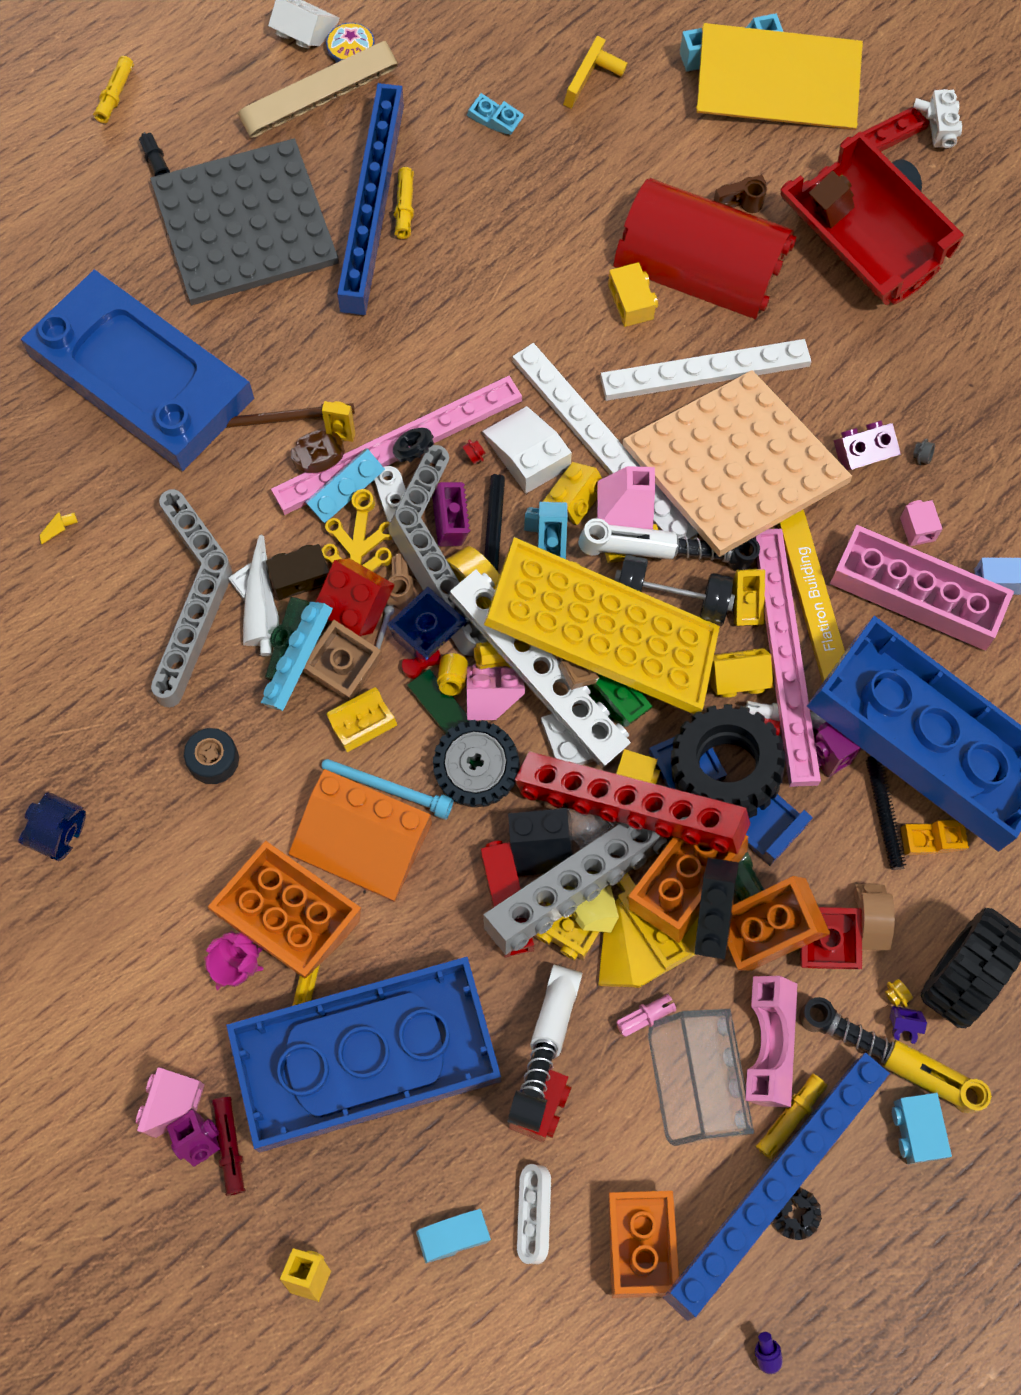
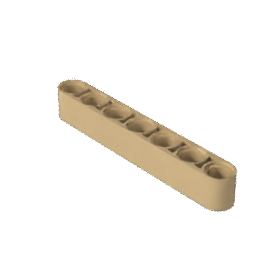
(317, 89)

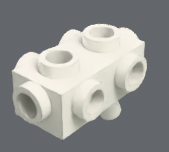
(943, 117)

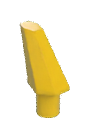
(57, 526)

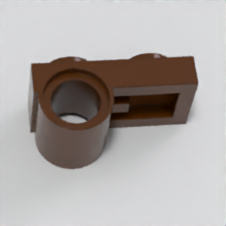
(748, 193)

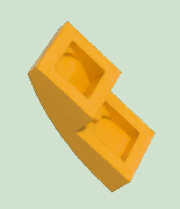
(934, 838)

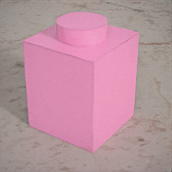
(921, 522)

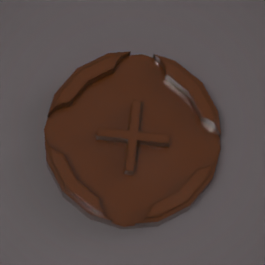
(317, 451)

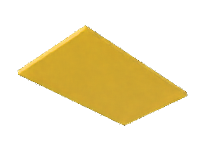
(779, 76)

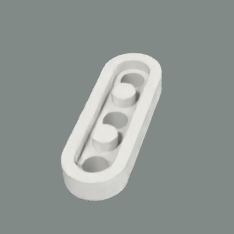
(390, 490)
(534, 1214)

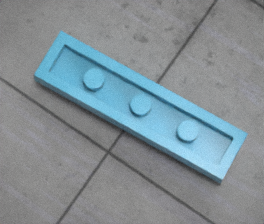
(296, 656)

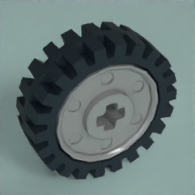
(485, 783)

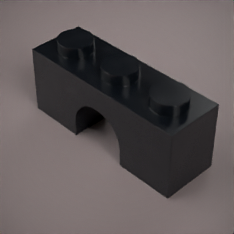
(716, 908)

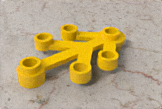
(359, 546)

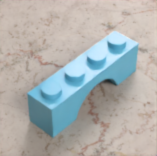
(691, 40)

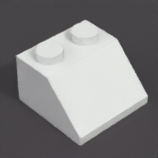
(302, 22)

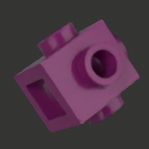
(193, 1138)

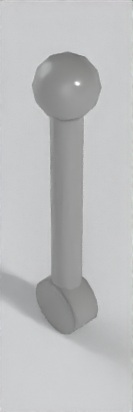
(388, 610)

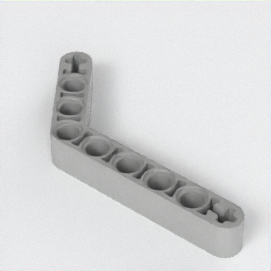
(429, 553)
(195, 602)

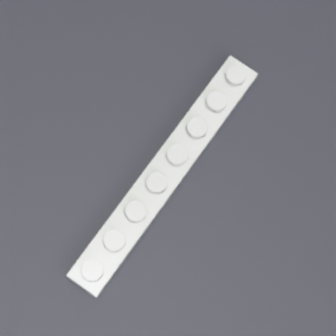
(704, 369)

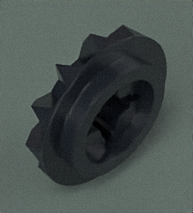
(419, 441)
(810, 1220)

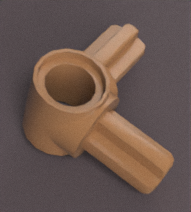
(402, 582)

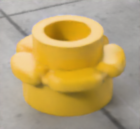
(898, 993)

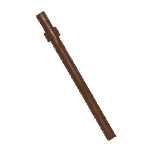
(279, 416)

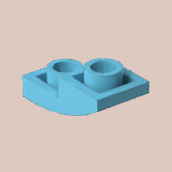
(495, 116)
(453, 1235)

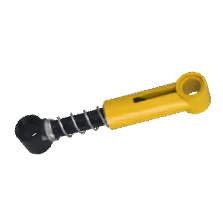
(900, 1058)

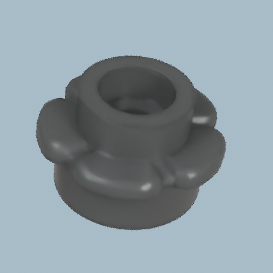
(924, 452)

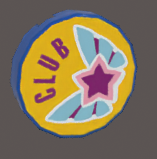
(348, 40)

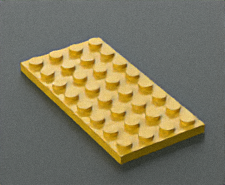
(603, 626)

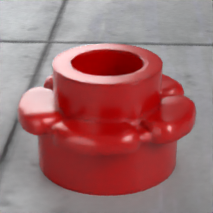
(474, 451)

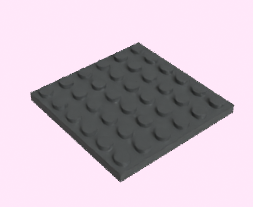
(244, 221)

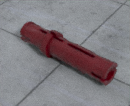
(229, 1150)

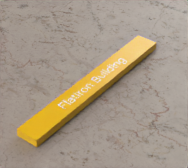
(812, 593)

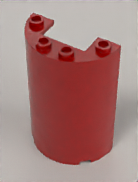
(893, 232)
(703, 247)

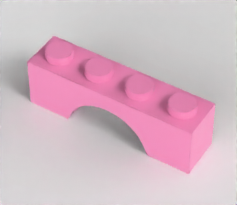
(772, 1074)

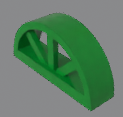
(620, 700)

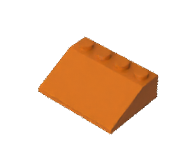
(360, 835)
(286, 910)

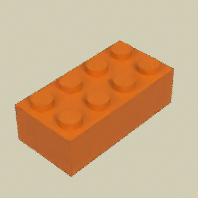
(672, 886)

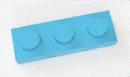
(344, 484)

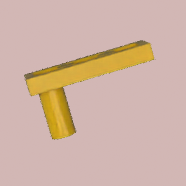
(595, 56)

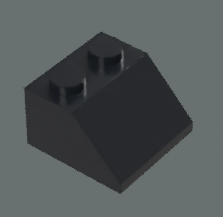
(540, 840)

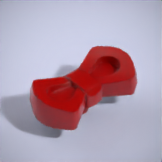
(413, 667)

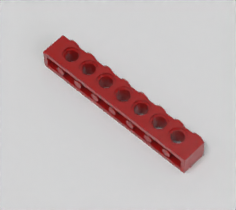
(564, 777)

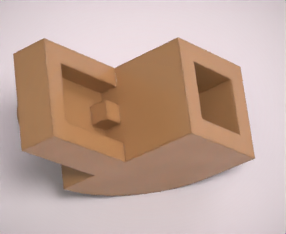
(877, 916)

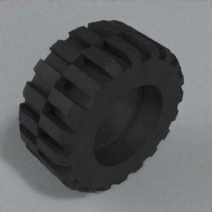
(734, 728)
(974, 968)

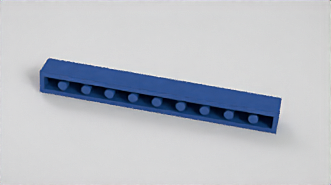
(371, 200)
(775, 1188)

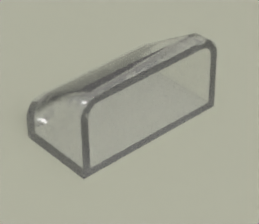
(699, 1077)

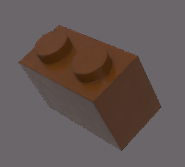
(832, 198)

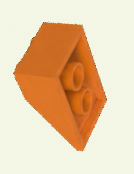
(642, 1243)

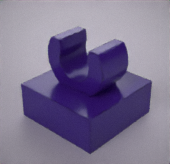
(907, 1020)

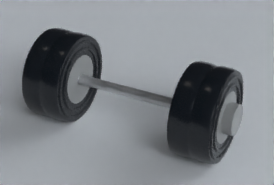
(716, 599)

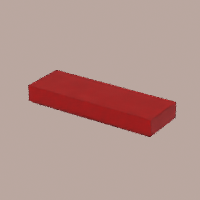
(896, 129)

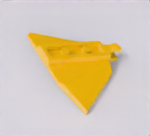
(636, 949)

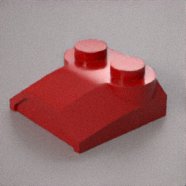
(841, 947)

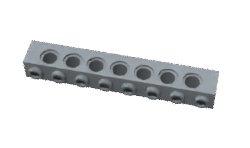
(571, 872)

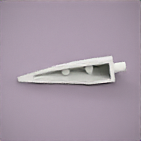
(259, 608)

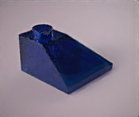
(425, 624)

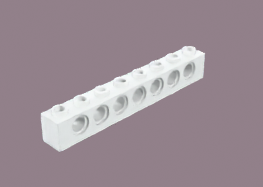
(601, 750)

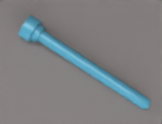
(439, 805)

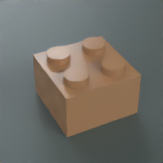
(342, 661)

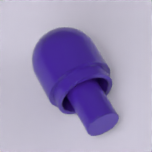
(768, 1354)

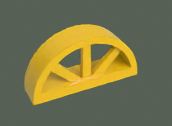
(468, 560)

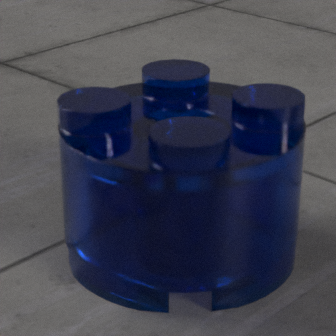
(52, 826)

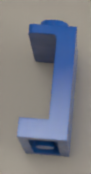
(775, 829)

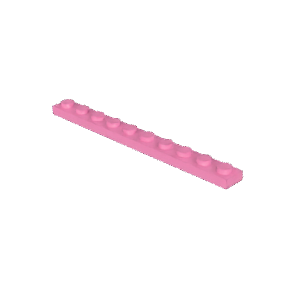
(441, 423)
(787, 662)

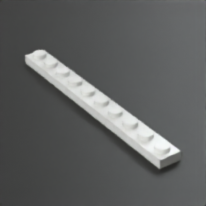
(593, 431)

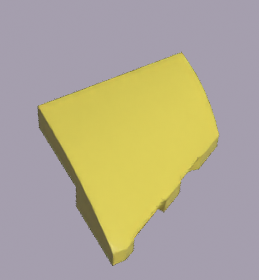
(599, 913)

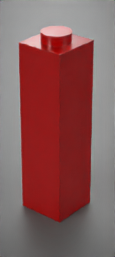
(502, 880)

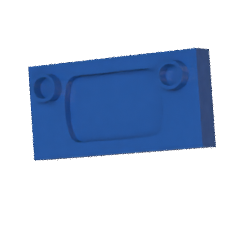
(138, 369)
(928, 730)
(362, 1054)

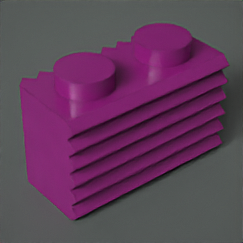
(450, 513)

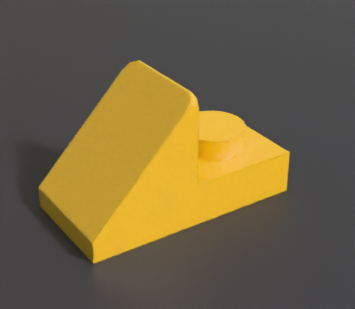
(749, 597)

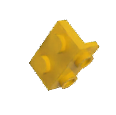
(577, 489)
(361, 719)
(569, 936)

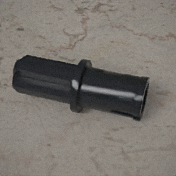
(153, 154)

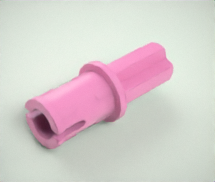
(645, 1015)

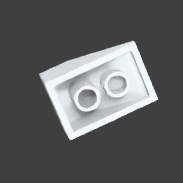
(528, 448)

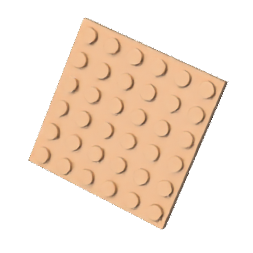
(736, 462)

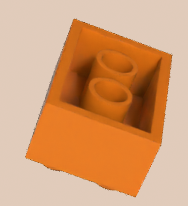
(774, 923)

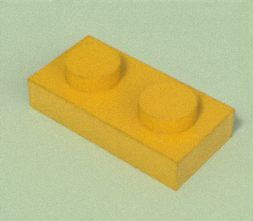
(339, 419)

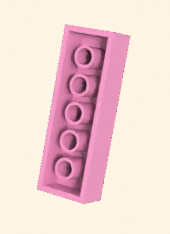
(922, 588)

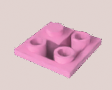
(627, 497)
(492, 691)
(168, 1100)

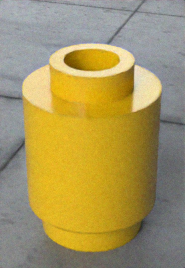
(452, 674)

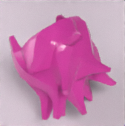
(232, 959)

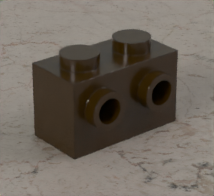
(298, 571)

